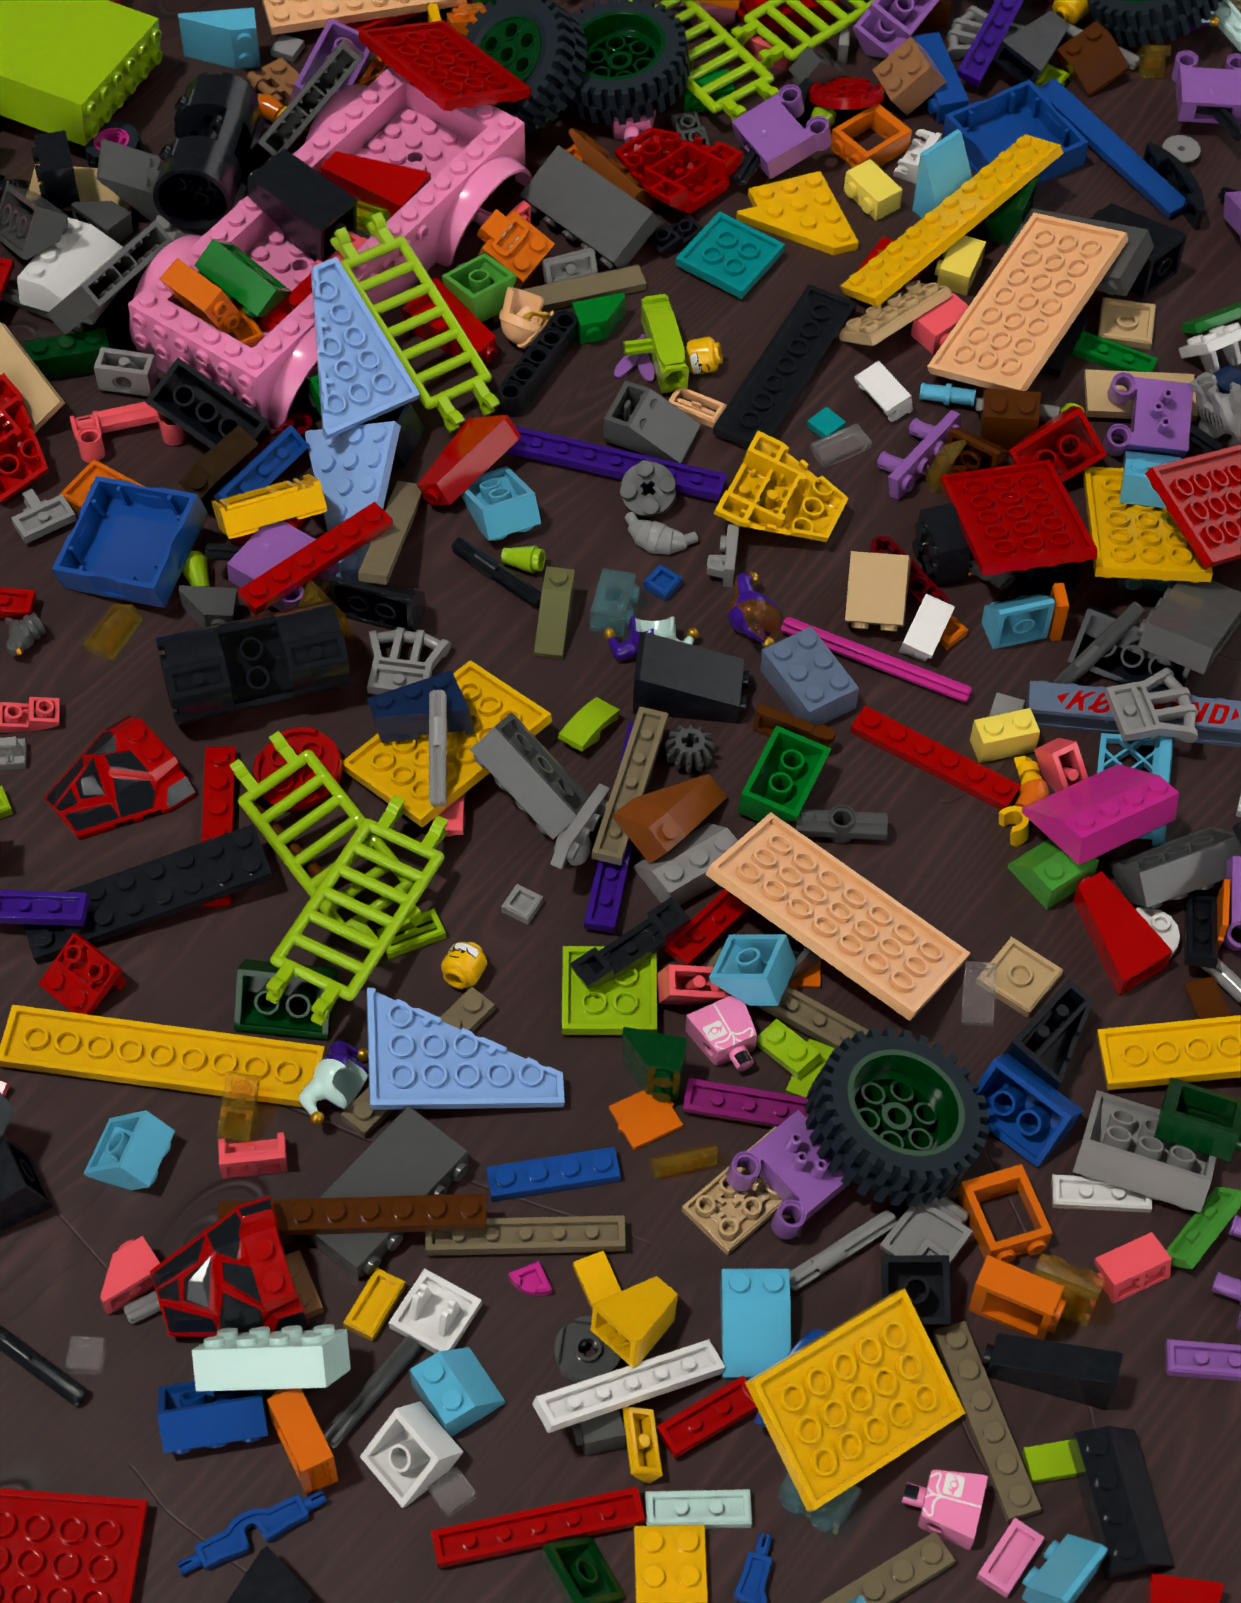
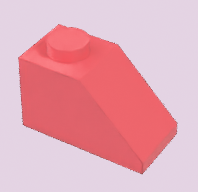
(1061, 763)
(687, 986)
(128, 1274)

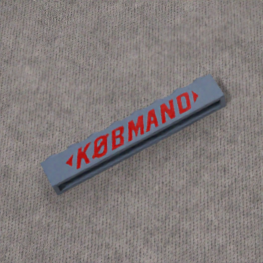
(1087, 710)

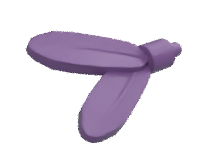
(643, 362)

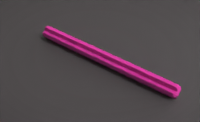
(884, 662)

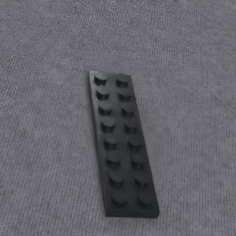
(785, 366)
(160, 890)

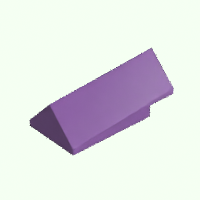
(890, 24)

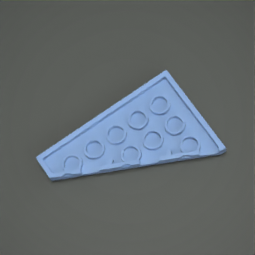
(355, 361)
(353, 474)
(437, 1066)

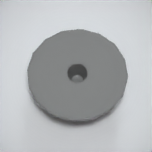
(1182, 147)

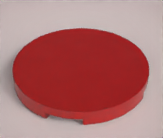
(846, 94)
(299, 740)

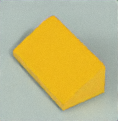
(642, 1443)

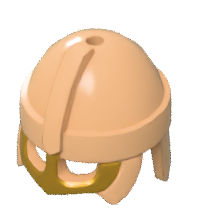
(522, 316)

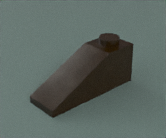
(218, 464)

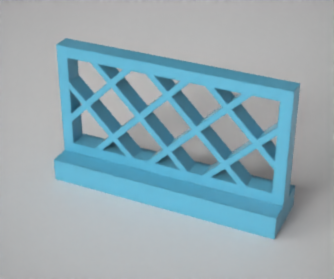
(1161, 765)

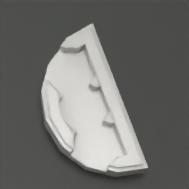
(1163, 925)

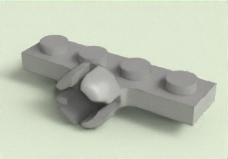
(575, 840)

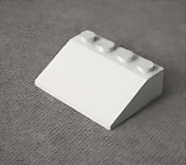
(65, 266)

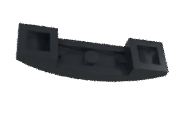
(1180, 178)
(633, 947)

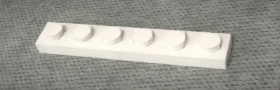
(628, 1386)

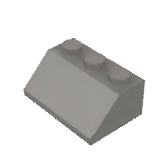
(684, 867)

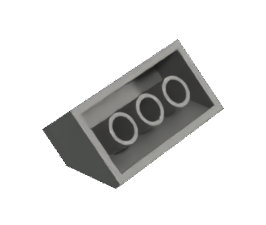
(29, 222)
(530, 775)
(1176, 867)

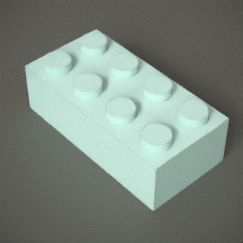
(271, 1359)

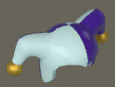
(629, 648)
(335, 1079)

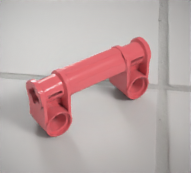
(90, 428)

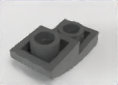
(689, 127)

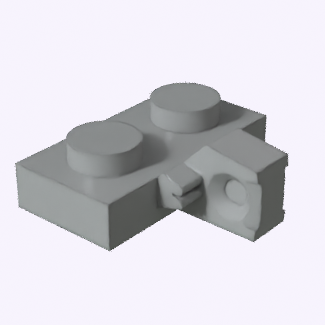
(42, 516)

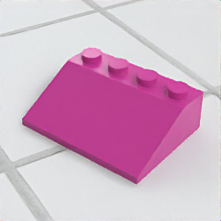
(1104, 811)

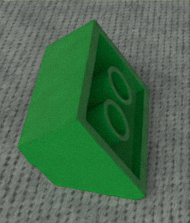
(241, 278)
(783, 776)

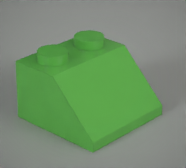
(480, 285)
(1050, 872)

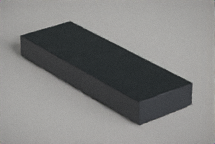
(1064, 350)
(1200, 931)

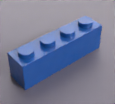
(950, 95)

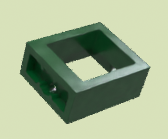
(1195, 1132)

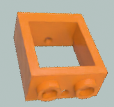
(892, 130)
(201, 296)
(996, 1185)
(1017, 1299)
(302, 1439)

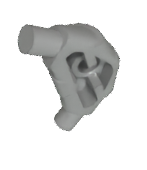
(658, 537)

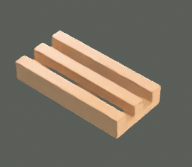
(694, 409)

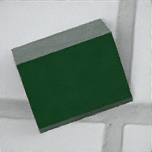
(581, 1572)

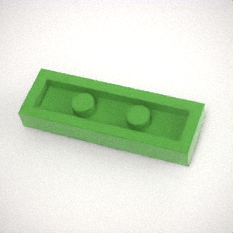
(1204, 1227)

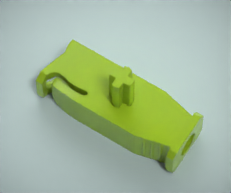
(662, 342)

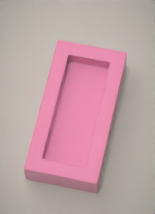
(1010, 1557)

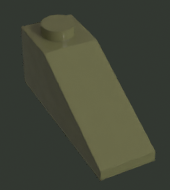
(554, 612)

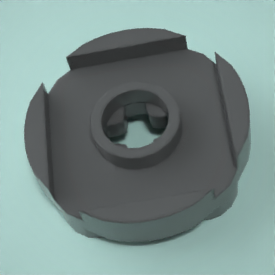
(645, 474)
(572, 1362)

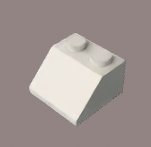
(410, 1452)

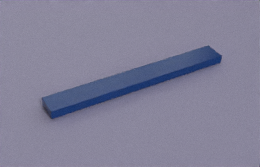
(1115, 150)

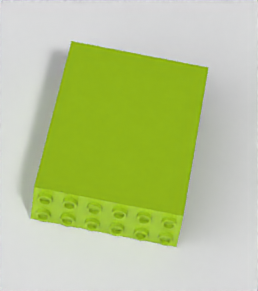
(72, 62)

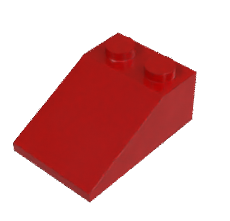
(1065, 441)

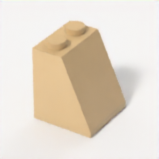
(877, 590)

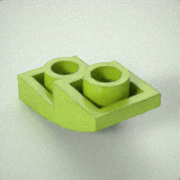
(587, 724)

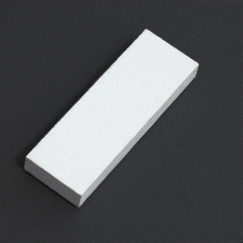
(1092, 1194)

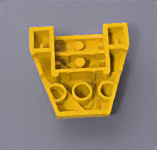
(780, 494)

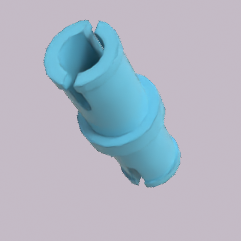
(947, 394)

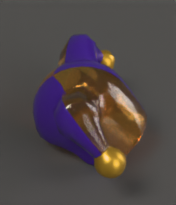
(752, 611)

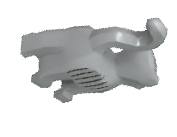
(1218, 411)

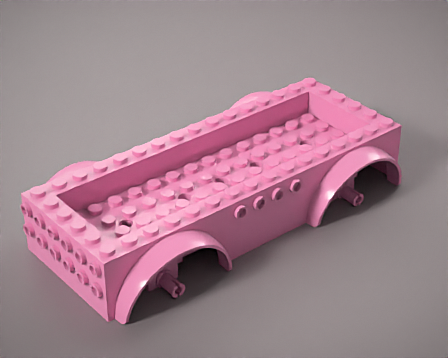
(383, 121)

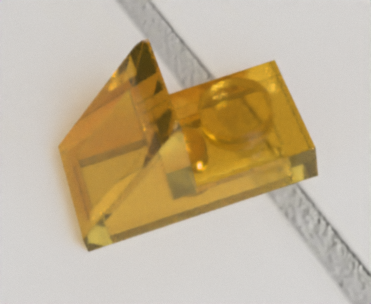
(1152, 60)
(239, 1106)

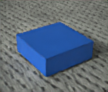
(662, 583)

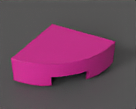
(531, 1280)

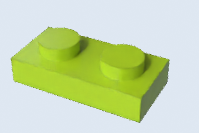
(788, 1049)

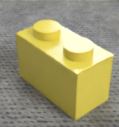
(872, 189)
(960, 264)
(1004, 735)

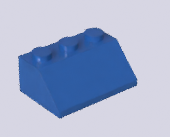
(1026, 1109)
(209, 1417)

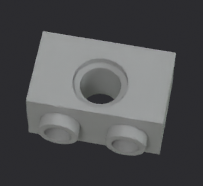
(125, 371)

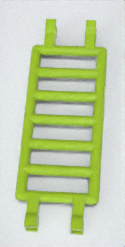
(781, 49)
(727, 103)
(441, 401)
(278, 842)
(362, 971)

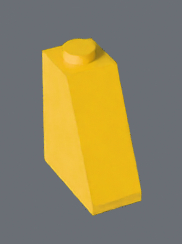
(635, 1318)

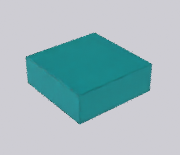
(826, 423)

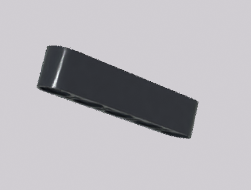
(537, 363)

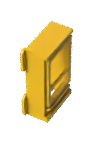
(268, 505)

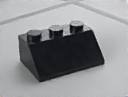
(377, 604)

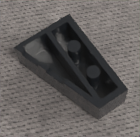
(1051, 1035)

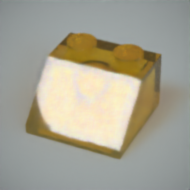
(1080, 1286)

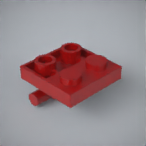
(81, 976)

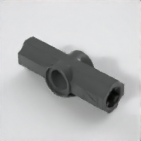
(856, 824)

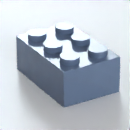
(809, 678)

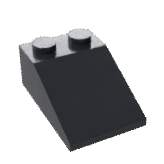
(409, 434)

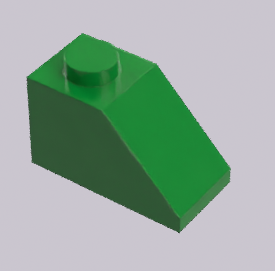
(598, 316)

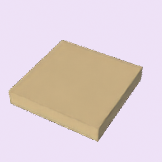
(1127, 323)
(1023, 976)

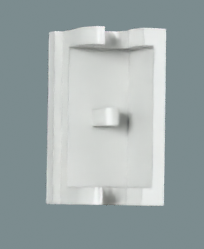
(909, 163)
(885, 391)
(926, 628)

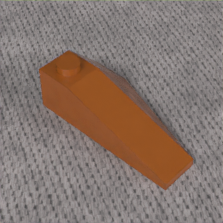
(610, 168)
(668, 815)

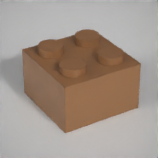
(909, 76)

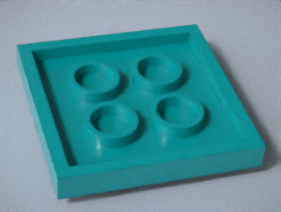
(730, 255)

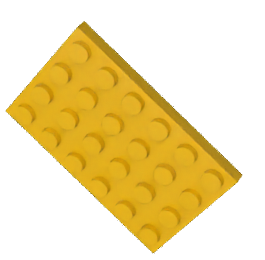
(1135, 538)
(403, 766)
(855, 1399)

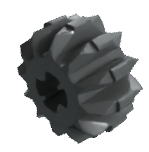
(689, 748)

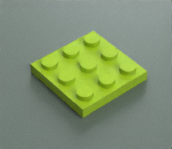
(611, 1006)

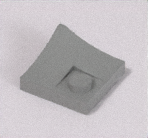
(926, 1232)

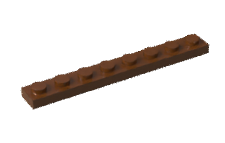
(375, 1214)

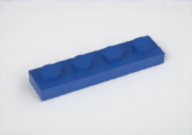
(266, 464)
(553, 1174)

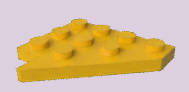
(802, 212)

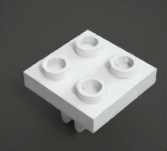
(1206, 346)
(435, 1313)

